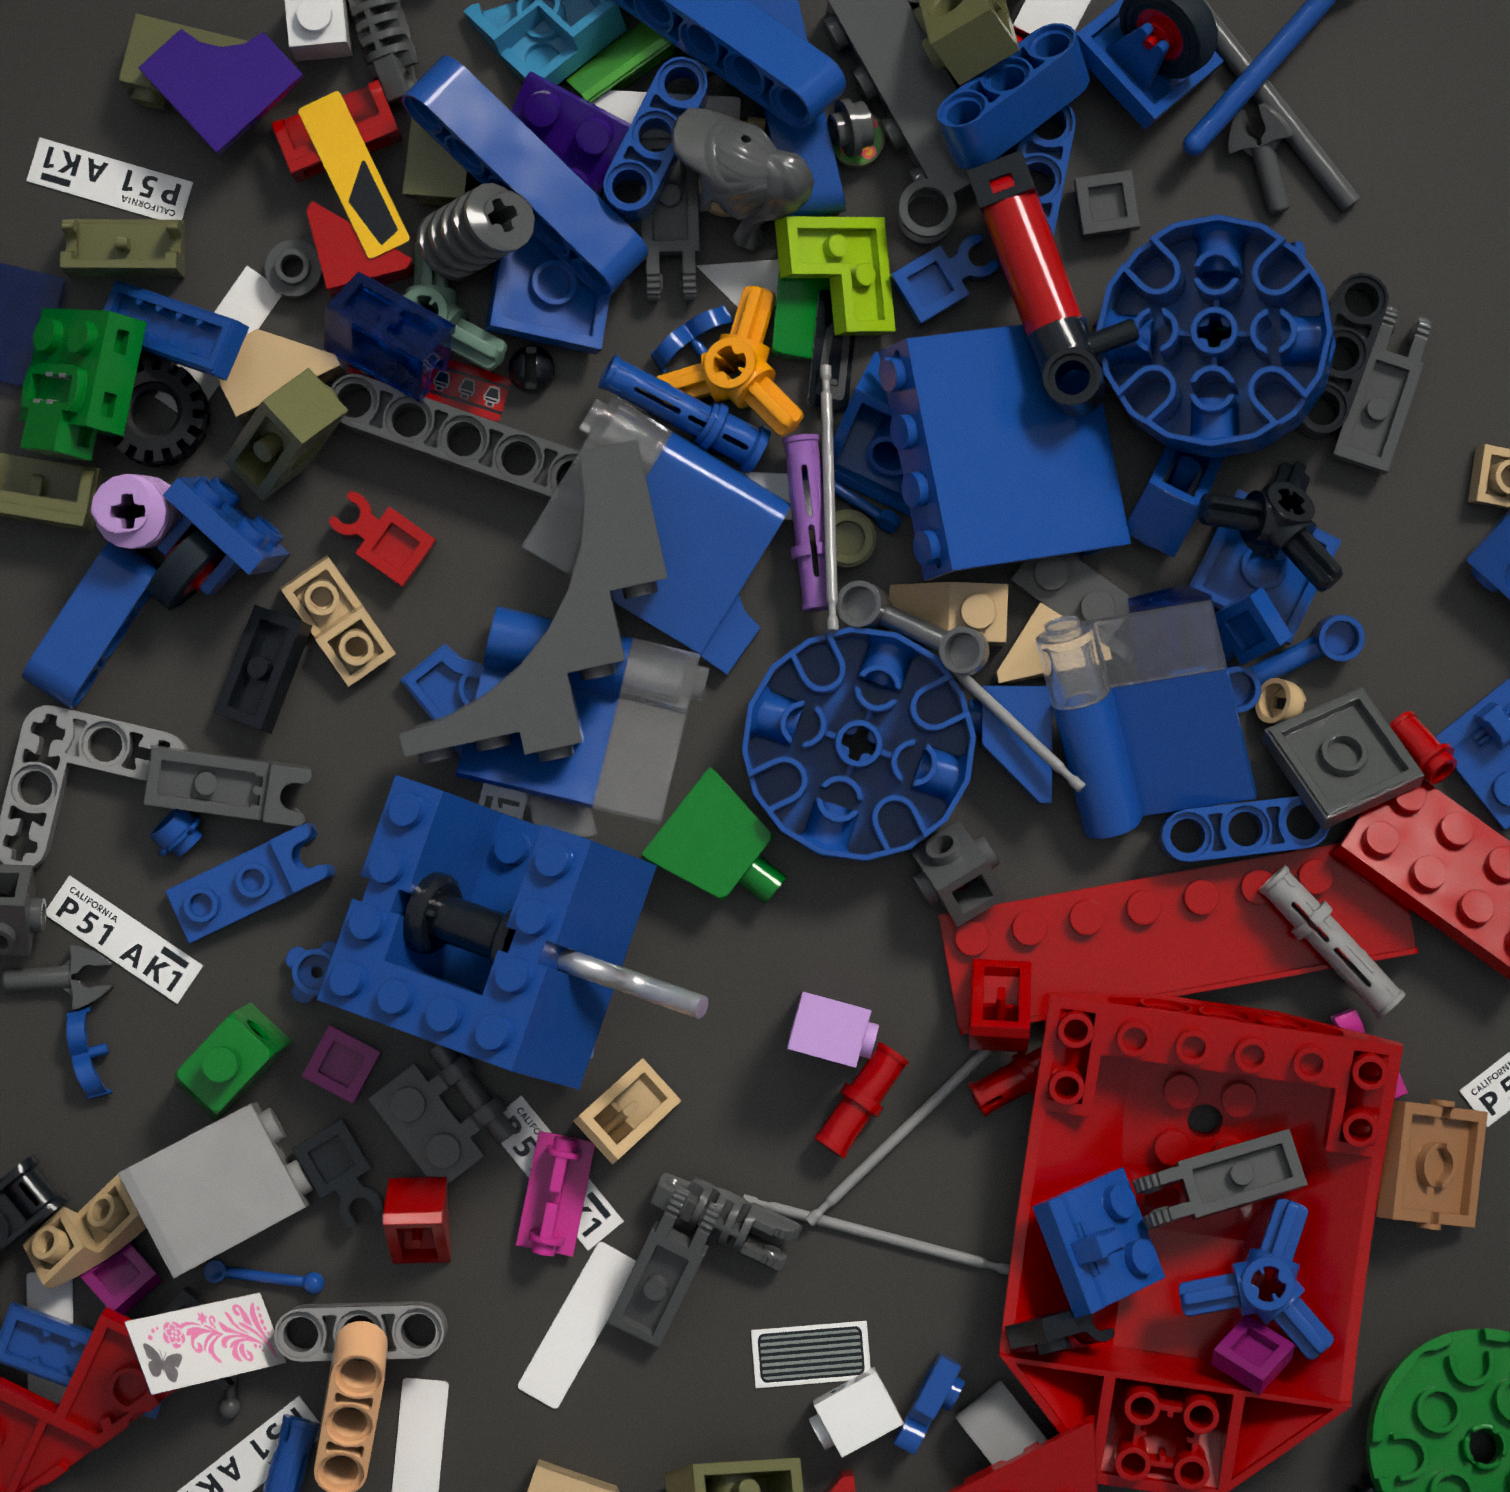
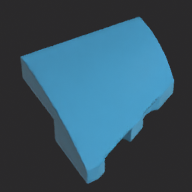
(547, 35)

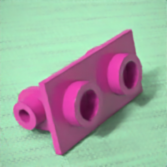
(555, 1194)

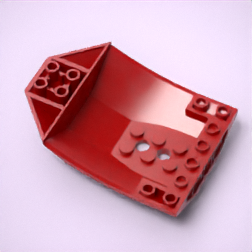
(1119, 1095)

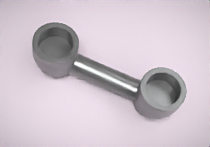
(869, 607)

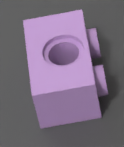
(832, 1030)

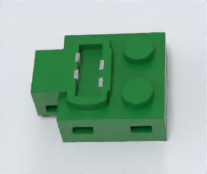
(79, 380)

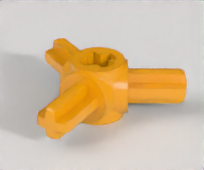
(756, 383)

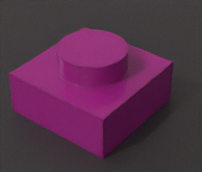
(341, 1064)
(122, 1279)
(1253, 1354)

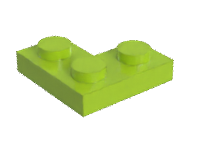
(852, 257)

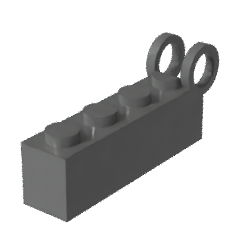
(908, 89)

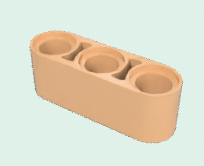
(351, 1386)

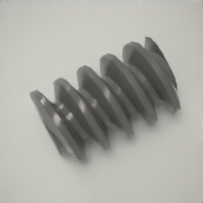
(475, 231)

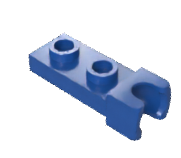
(246, 884)

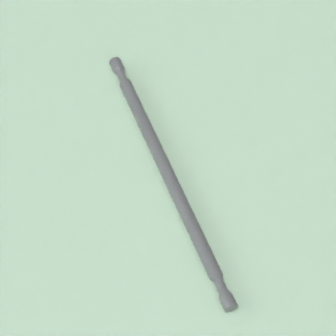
(829, 499)
(1016, 727)
(896, 1137)
(884, 1237)

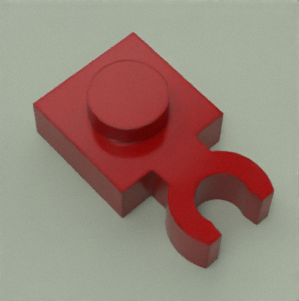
(389, 543)

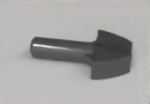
(1264, 153)
(60, 977)

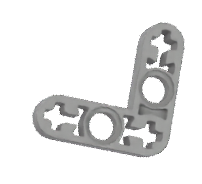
(75, 750)

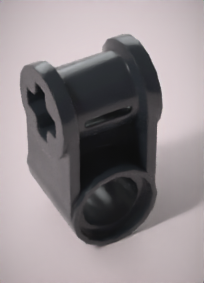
(19, 1209)

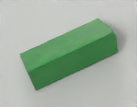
(796, 317)

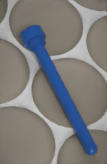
(1255, 75)

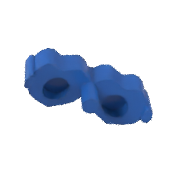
(689, 334)
(82, 1054)

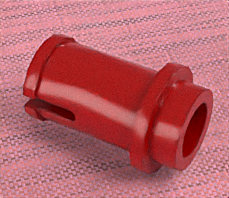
(1430, 755)

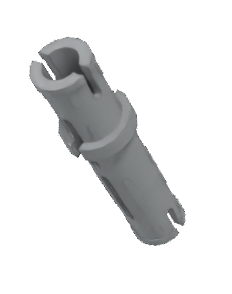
(1284, 893)

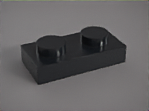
(263, 669)

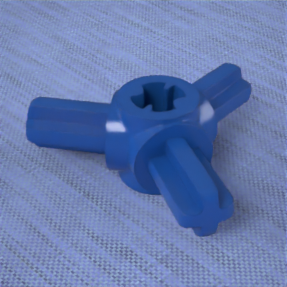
(1236, 1291)

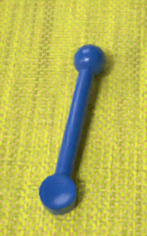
(885, 519)
(217, 1271)

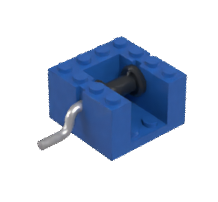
(493, 935)

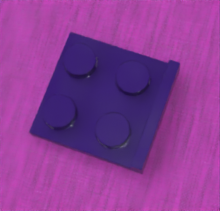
(571, 127)

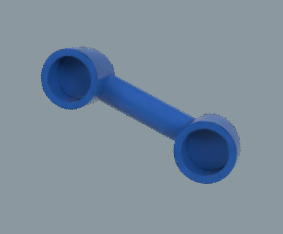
(1334, 637)

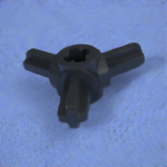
(1277, 524)

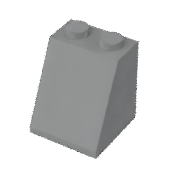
(217, 1187)

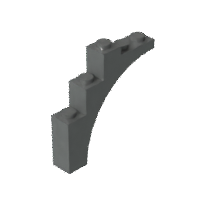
(537, 697)

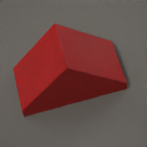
(344, 256)
(1000, 1005)
(417, 1220)

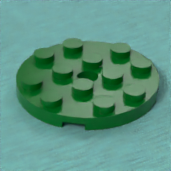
(1431, 1408)

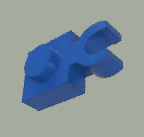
(936, 282)
(1250, 627)
(937, 1391)

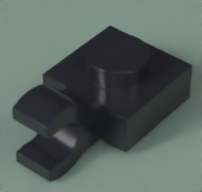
(1052, 1332)

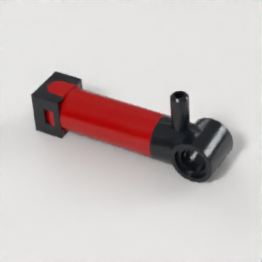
(1042, 285)

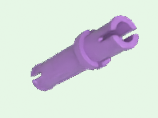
(801, 455)

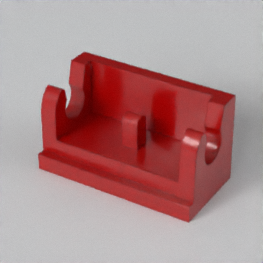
(371, 116)

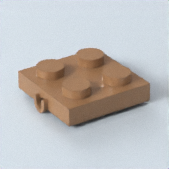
(1432, 1164)

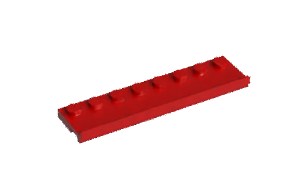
(1173, 931)

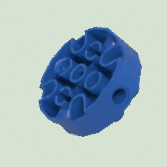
(1259, 377)
(911, 718)

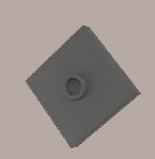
(1342, 758)

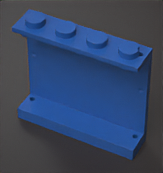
(992, 459)

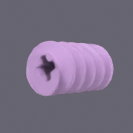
(113, 509)

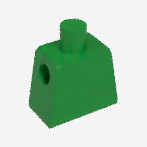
(716, 843)
(231, 1060)

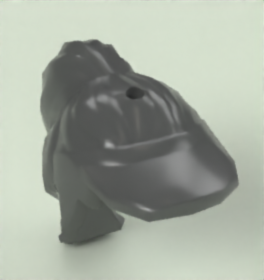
(741, 171)

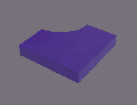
(221, 87)

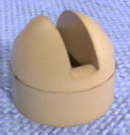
(1282, 689)

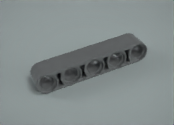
(440, 426)

